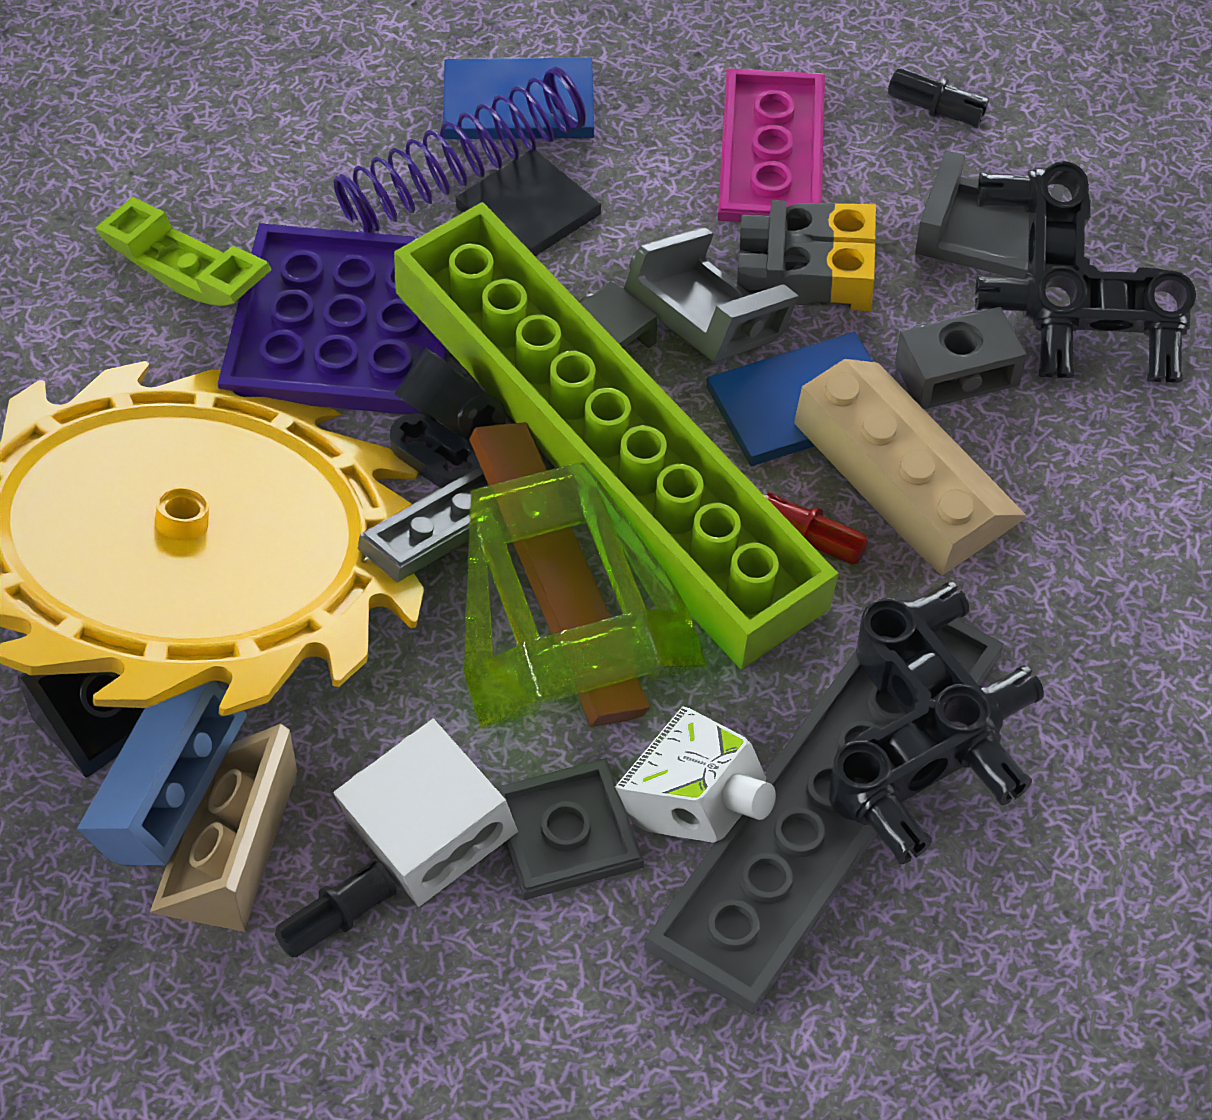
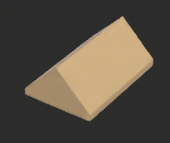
(230, 834)

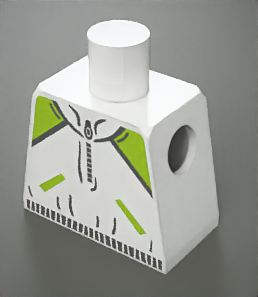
(696, 781)

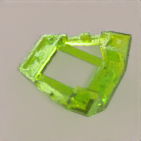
(579, 658)

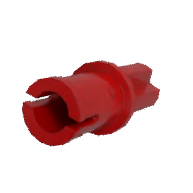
(821, 531)

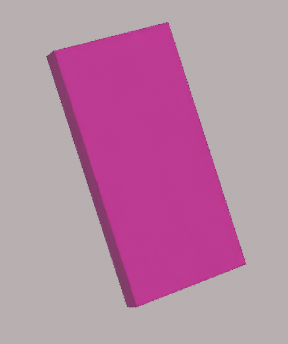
(770, 141)

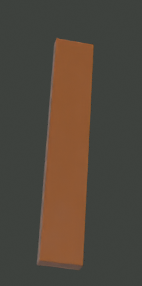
(556, 568)

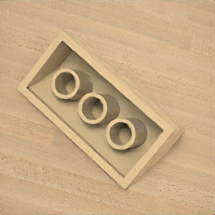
(904, 463)

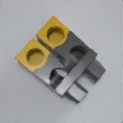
(814, 250)

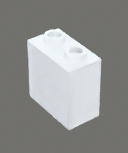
(426, 812)

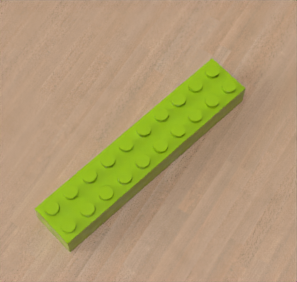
(589, 402)

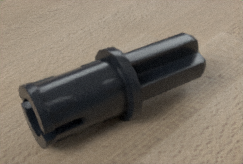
(938, 97)
(335, 909)

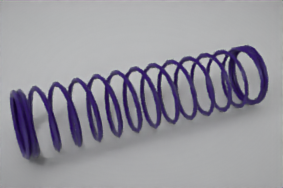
(549, 86)

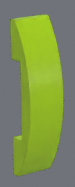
(179, 260)

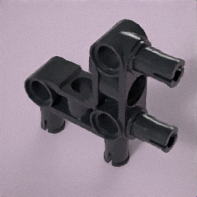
(1096, 297)
(924, 742)

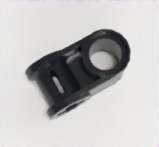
(447, 396)

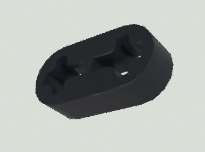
(440, 447)

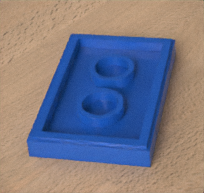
(481, 79)
(764, 396)

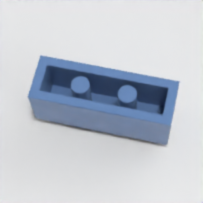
(160, 777)

